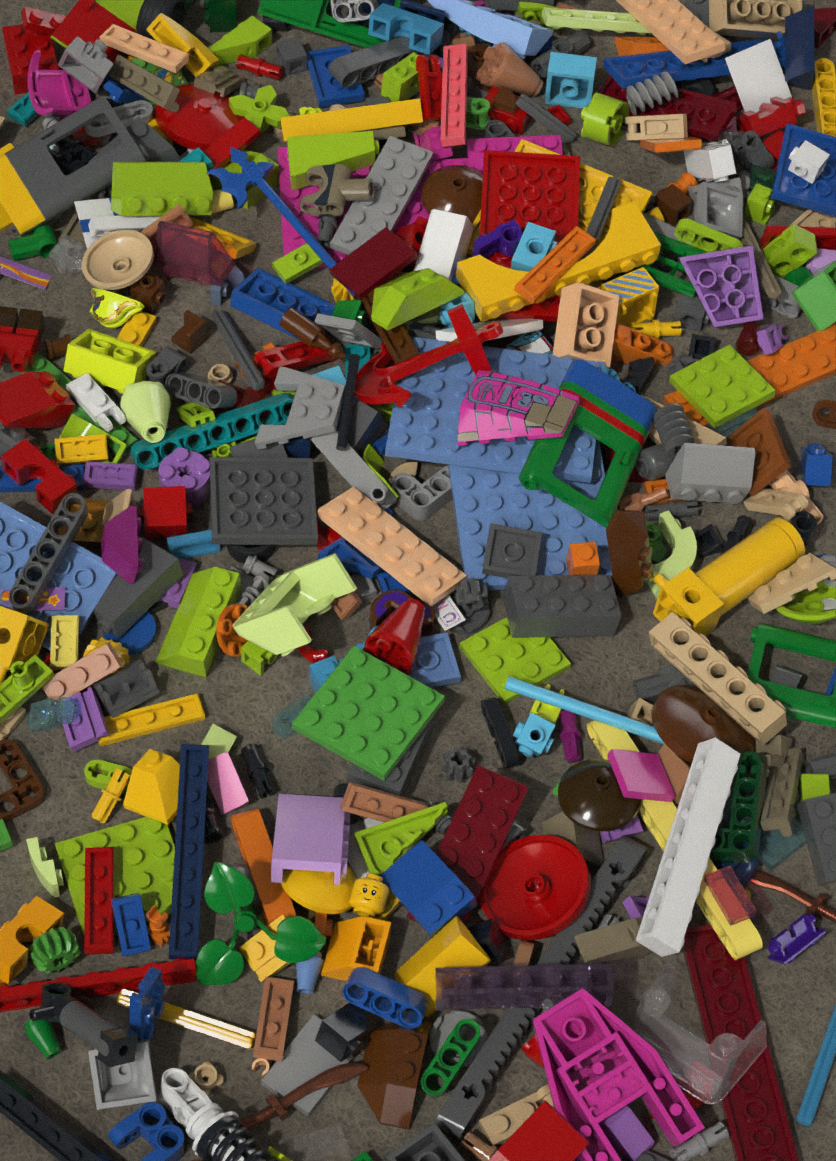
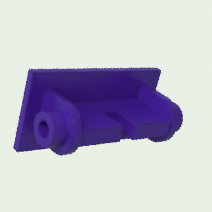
(785, 947)

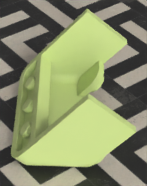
(281, 609)

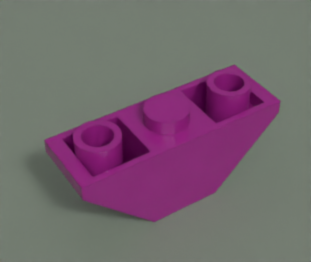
(121, 544)

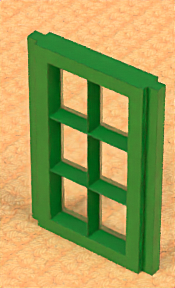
(669, 280)

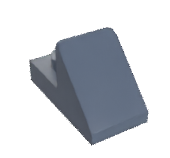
(233, 279)

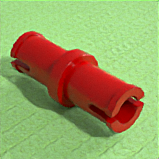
(260, 67)

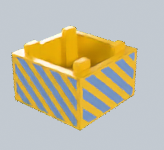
(636, 296)

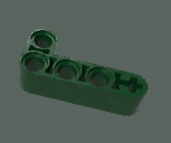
(743, 807)

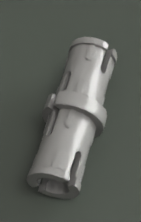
(700, 1143)

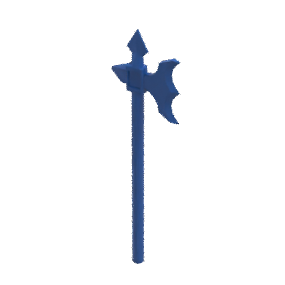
(256, 174)

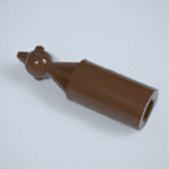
(310, 333)

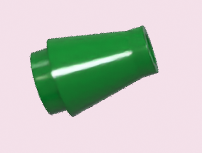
(43, 1037)

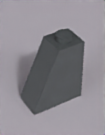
(365, 427)

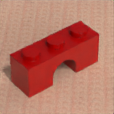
(27, 463)

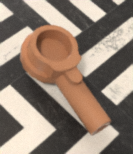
(638, 501)

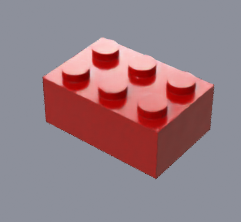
(19, 50)

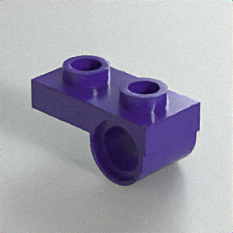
(499, 240)

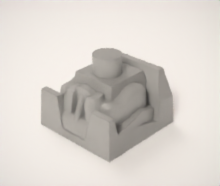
(86, 62)
(719, 209)
(123, 1083)

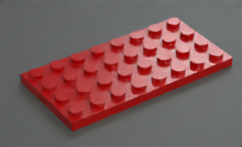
(535, 191)

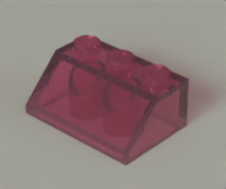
(192, 254)

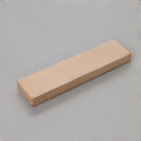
(144, 48)

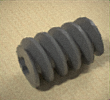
(672, 428)

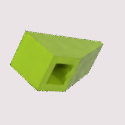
(248, 39)

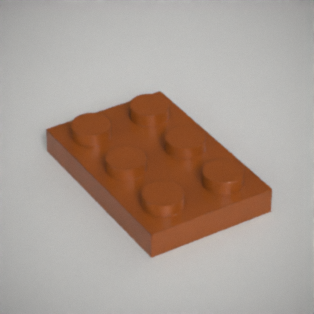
(770, 453)

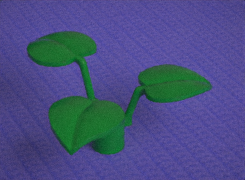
(229, 890)

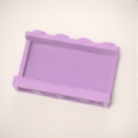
(310, 836)

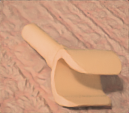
(260, 1061)

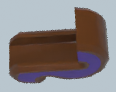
(391, 600)

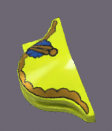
(113, 309)

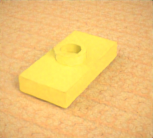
(64, 641)

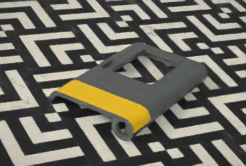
(35, 187)

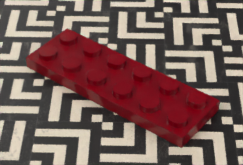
(705, 114)
(480, 829)

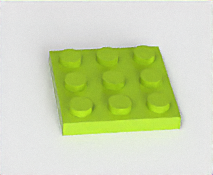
(722, 386)
(524, 658)

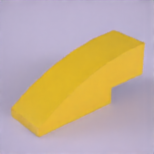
(174, 35)

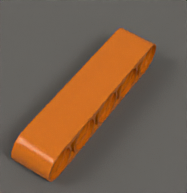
(257, 855)

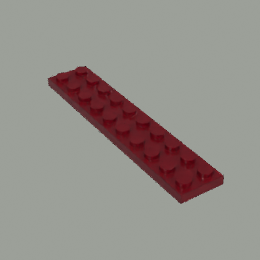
(729, 1005)

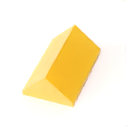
(448, 948)

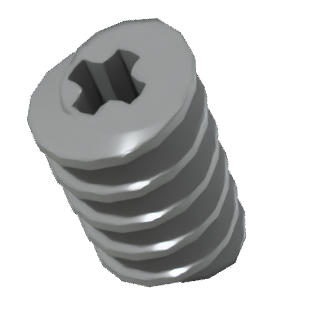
(651, 91)

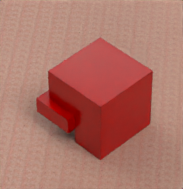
(165, 512)

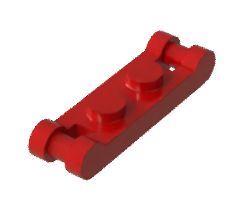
(291, 356)

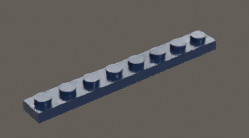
(189, 852)

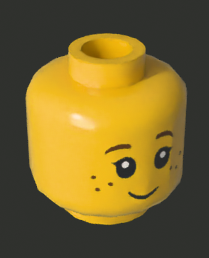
(369, 896)

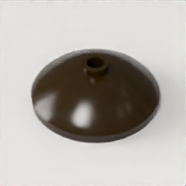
(592, 804)

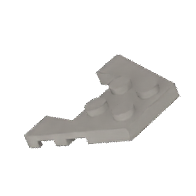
(313, 410)

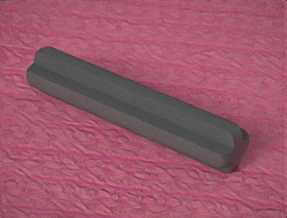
(545, 118)

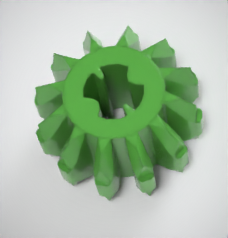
(54, 950)

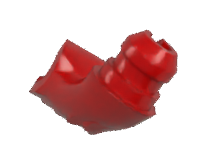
(310, 653)

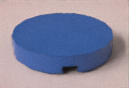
(138, 636)

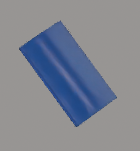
(269, 298)

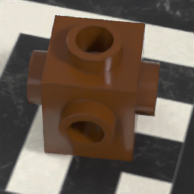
(149, 292)

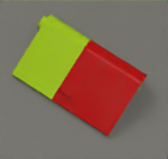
(93, 17)

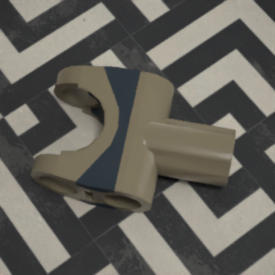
(334, 190)

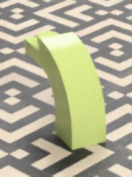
(683, 548)

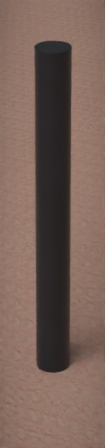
(348, 402)

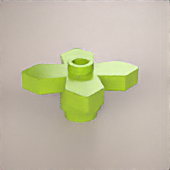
(260, 110)

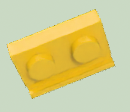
(260, 952)

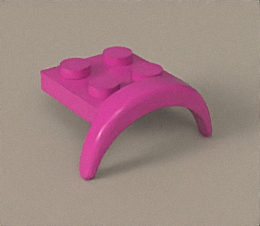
(54, 90)

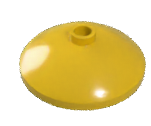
(317, 889)

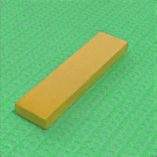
(153, 719)

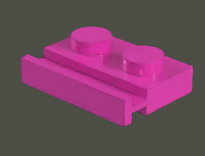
(431, 141)

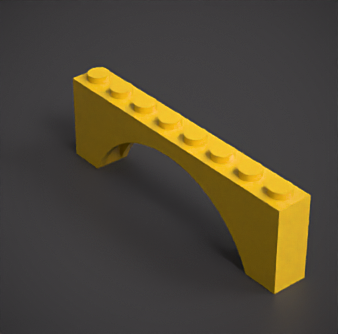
(626, 246)

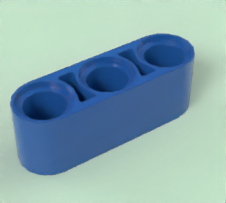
(395, 1007)

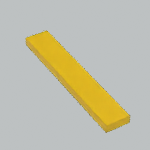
(353, 119)

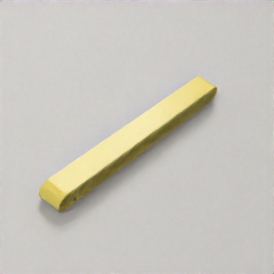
(658, 816)

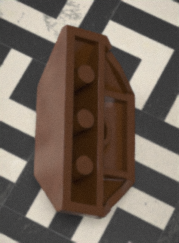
(629, 551)
(394, 1071)

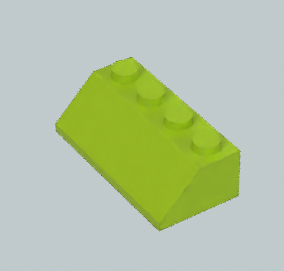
(159, 187)
(192, 634)

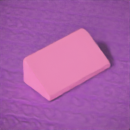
(225, 784)

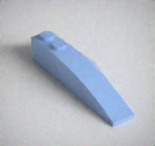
(495, 27)

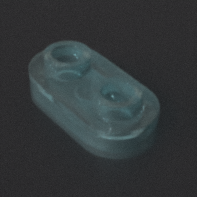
(288, 713)

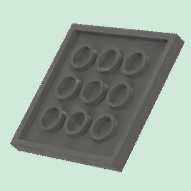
(262, 501)

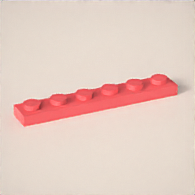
(454, 95)

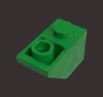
(351, 310)

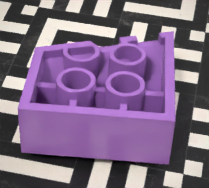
(726, 284)

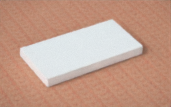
(509, 326)

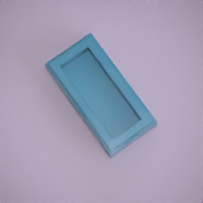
(192, 545)

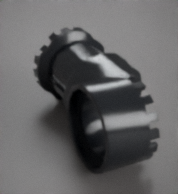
(211, 824)

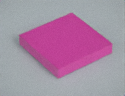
(641, 775)

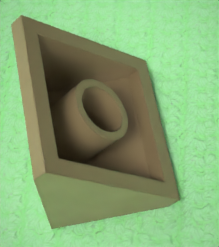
(583, 839)

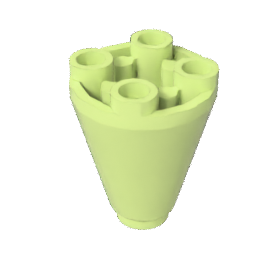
(147, 409)

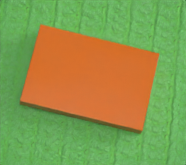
(672, 144)

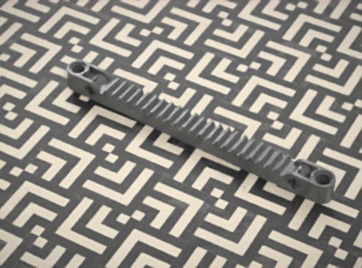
(460, 1113)

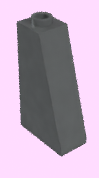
(126, 602)

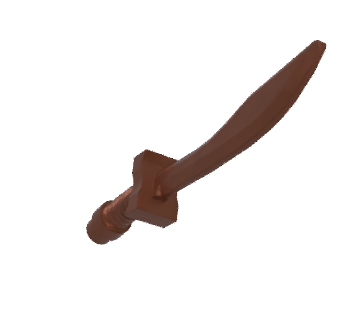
(814, 906)
(325, 1079)

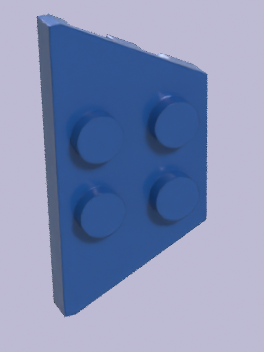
(352, 558)
(147, 1004)

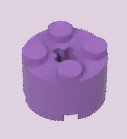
(187, 470)

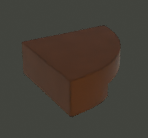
(505, 100)

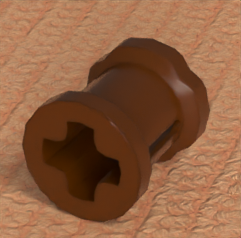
(57, 347)

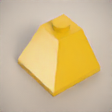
(154, 787)

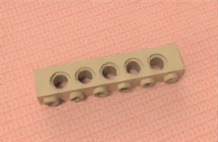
(761, 724)

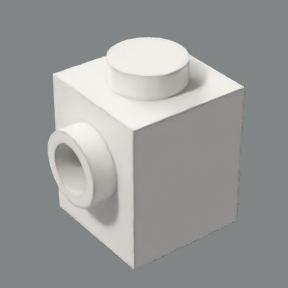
(808, 161)

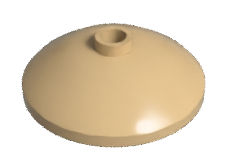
(117, 259)

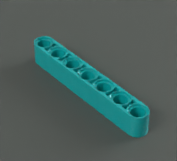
(205, 438)

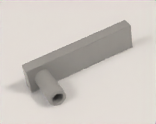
(354, 470)

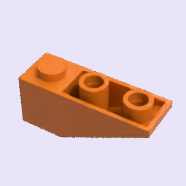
(635, 345)

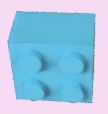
(570, 80)

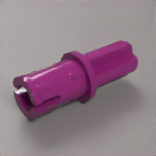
(570, 736)

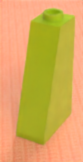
(349, 149)

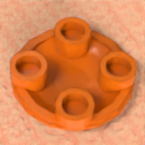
(227, 637)

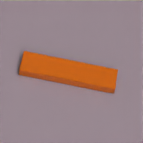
(554, 265)

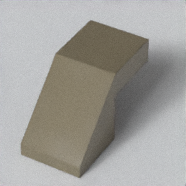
(774, 751)

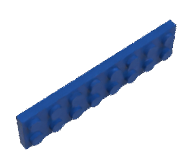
(638, 67)

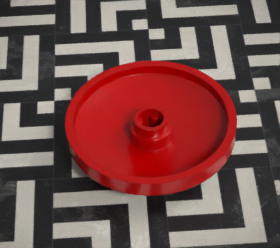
(200, 117)
(536, 887)

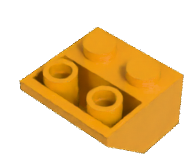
(356, 944)

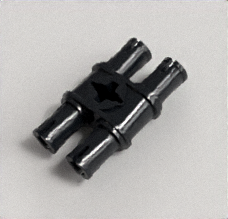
(74, 157)

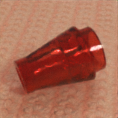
(747, 341)

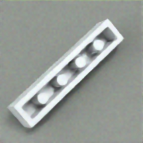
(102, 225)

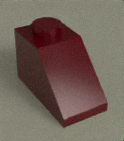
(823, 25)

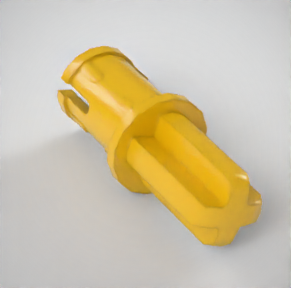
(110, 796)

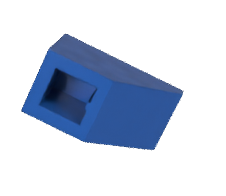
(816, 465)

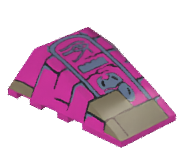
(513, 408)

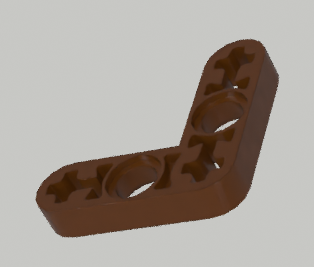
(19, 786)

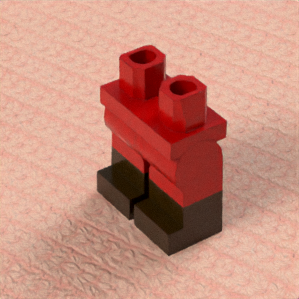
(19, 336)

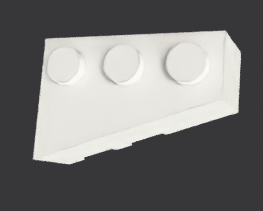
(711, 162)

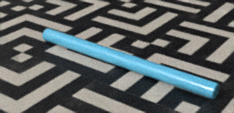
(582, 708)

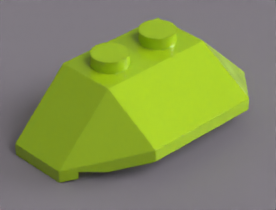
(411, 297)

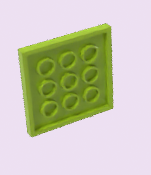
(141, 864)

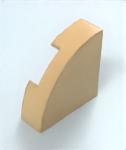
(410, 468)

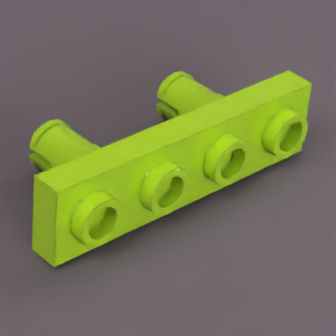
(22, 684)

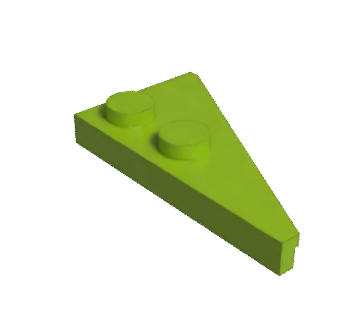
(391, 840)

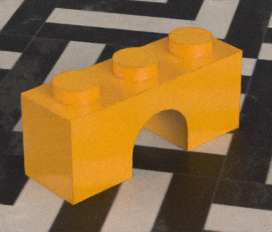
(25, 926)

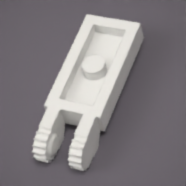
(95, 401)

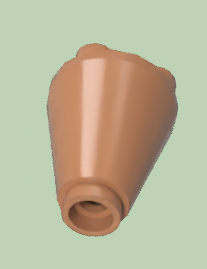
(508, 69)

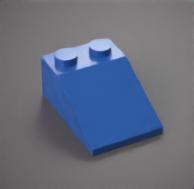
(428, 889)

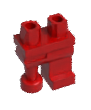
(771, 116)

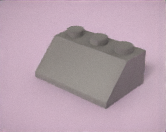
(711, 473)

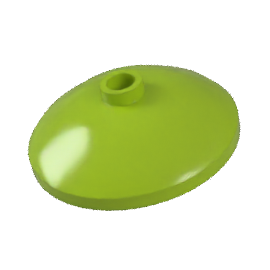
(808, 606)

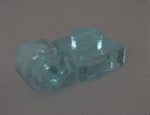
(49, 711)

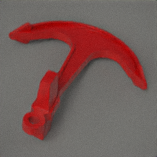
(374, 378)

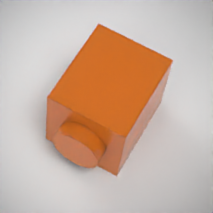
(582, 559)

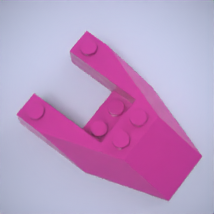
(600, 1067)

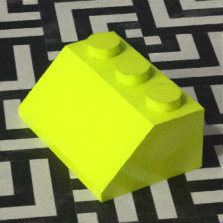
(107, 360)

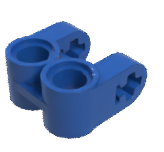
(134, 1127)

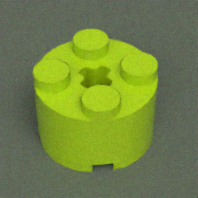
(604, 119)

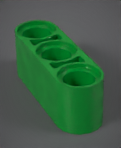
(456, 1044)

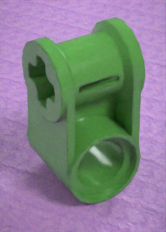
(476, 113)

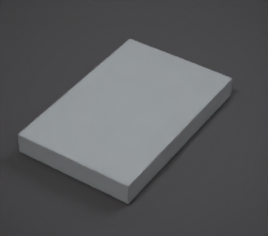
(300, 1063)

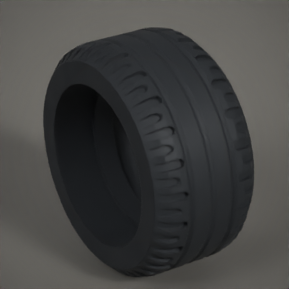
(152, 8)

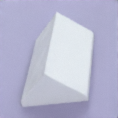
(444, 243)

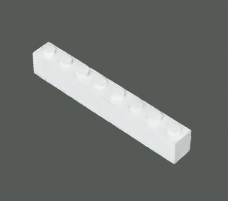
(688, 848)

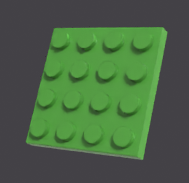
(368, 713)

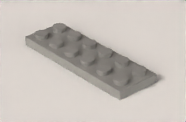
(395, 181)

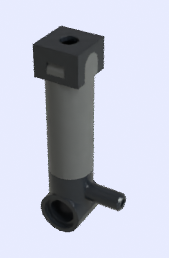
(113, 1043)

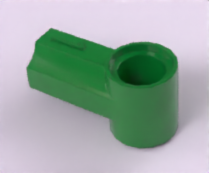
(38, 243)

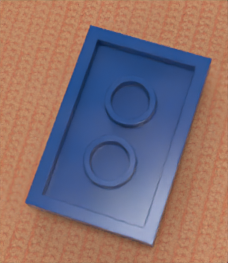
(326, 87)

